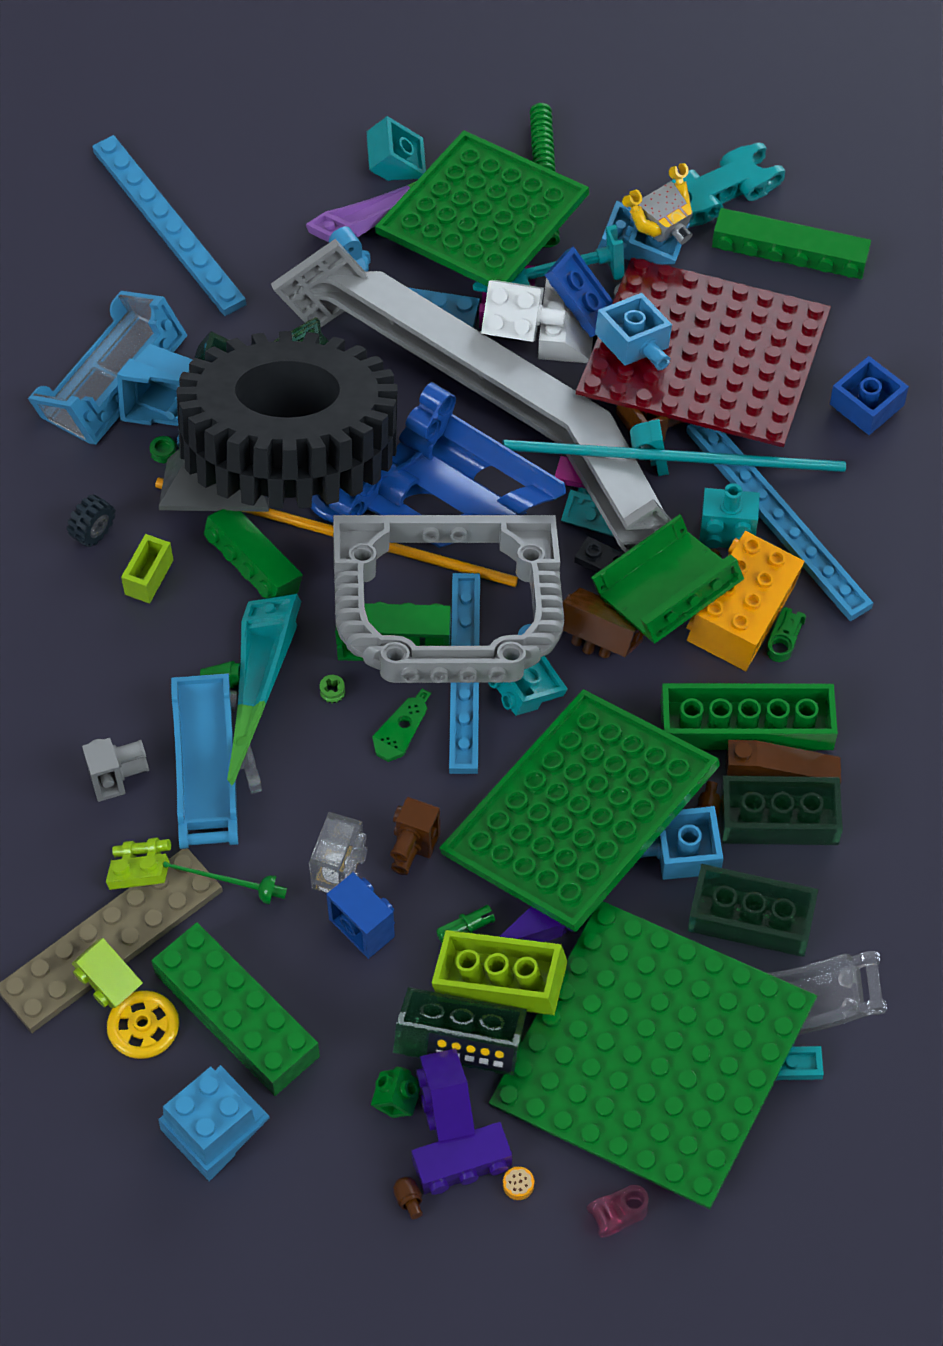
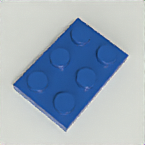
(578, 289)

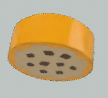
(518, 1183)

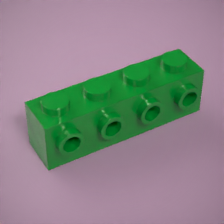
(252, 554)

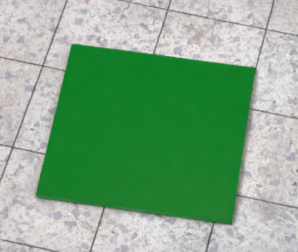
(660, 1090)

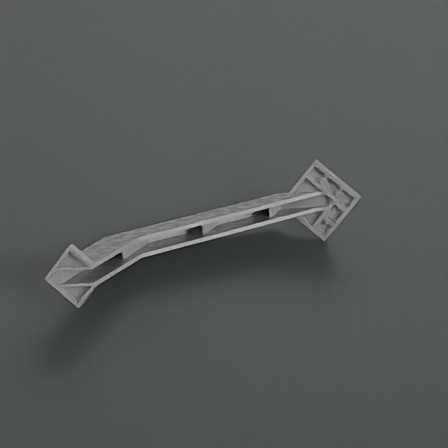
(336, 283)

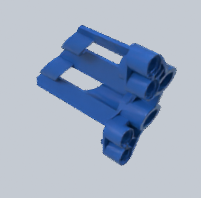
(441, 458)

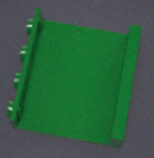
(666, 580)

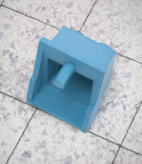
(150, 386)
(211, 1120)

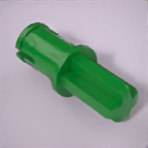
(467, 923)

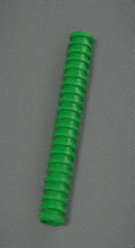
(543, 145)

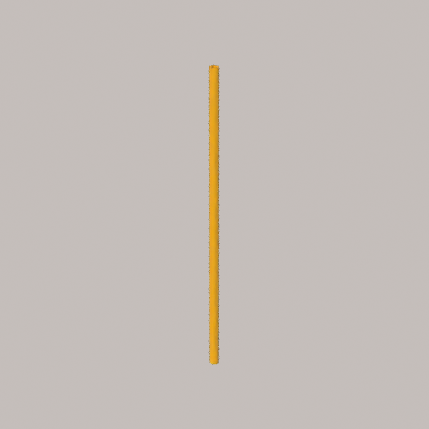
(394, 548)

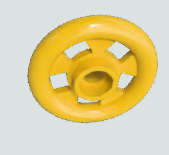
(149, 1046)

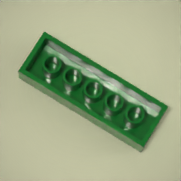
(770, 713)
(236, 1008)

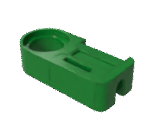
(785, 632)

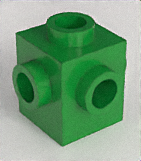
(396, 1092)

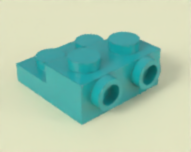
(536, 686)

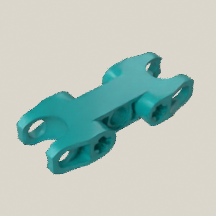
(735, 177)

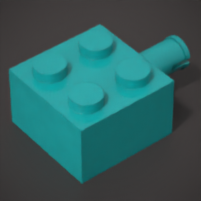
(727, 515)

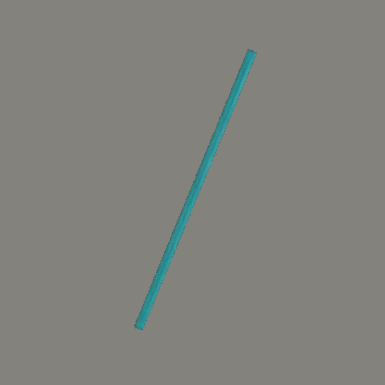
(673, 455)

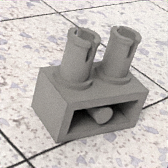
(111, 764)

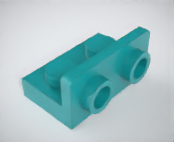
(583, 513)

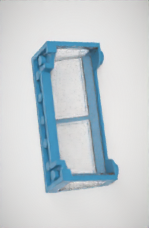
(88, 396)

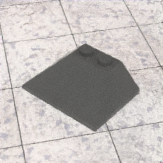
(184, 493)

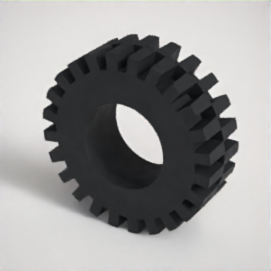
(287, 419)

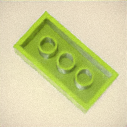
(501, 970)

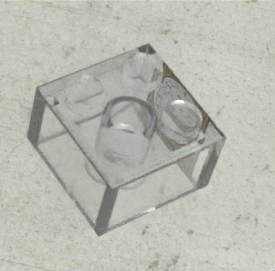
(337, 851)

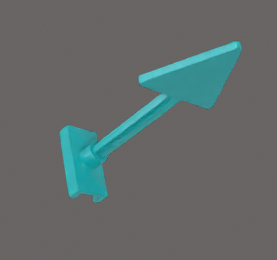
(612, 254)

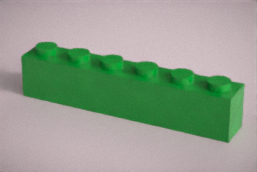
(791, 243)

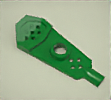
(400, 737)

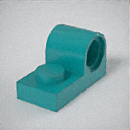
(649, 436)

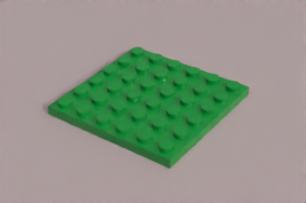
(482, 210)

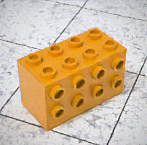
(743, 616)

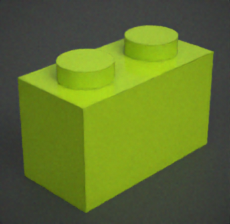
(147, 568)
(106, 974)

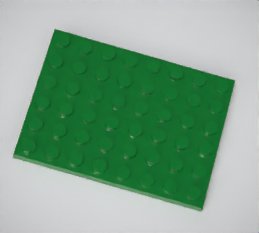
(579, 809)

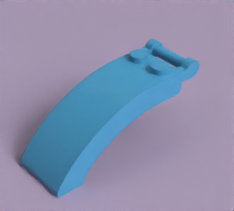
(203, 759)

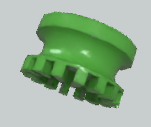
(331, 696)

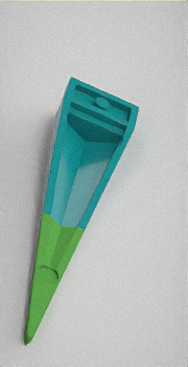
(265, 639)

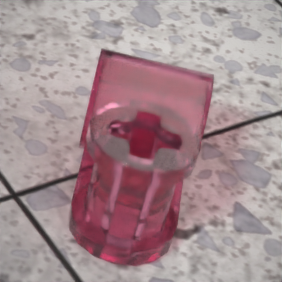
(617, 1211)

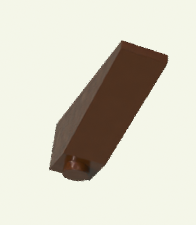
(770, 759)

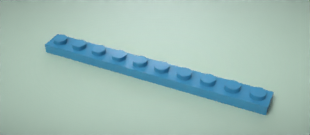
(169, 226)
(787, 526)

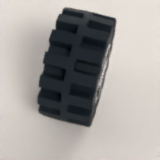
(91, 520)

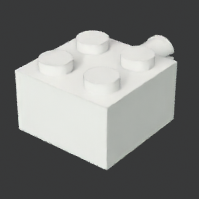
(517, 311)

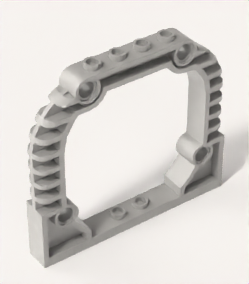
(524, 538)

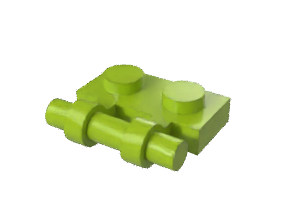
(138, 871)

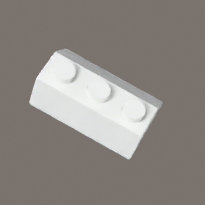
(563, 343)

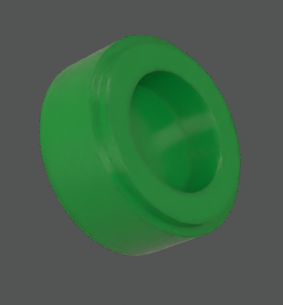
(162, 448)

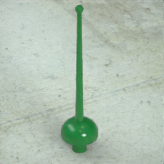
(265, 888)

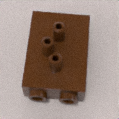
(598, 624)

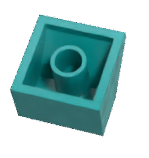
(395, 151)

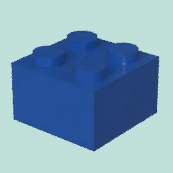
(869, 395)
(361, 914)

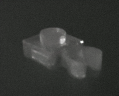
(251, 772)

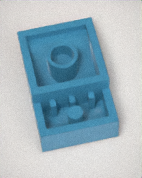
(639, 244)

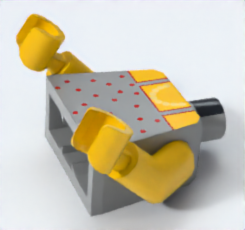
(665, 210)

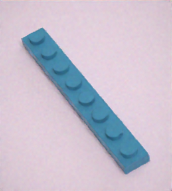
(464, 696)

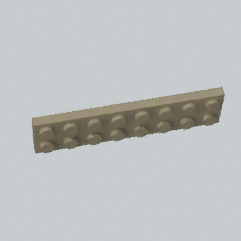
(127, 924)

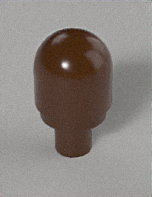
(710, 797)
(408, 1196)

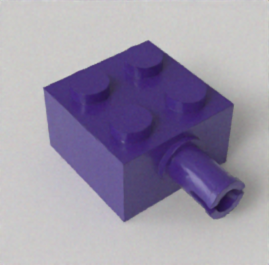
(445, 1095)

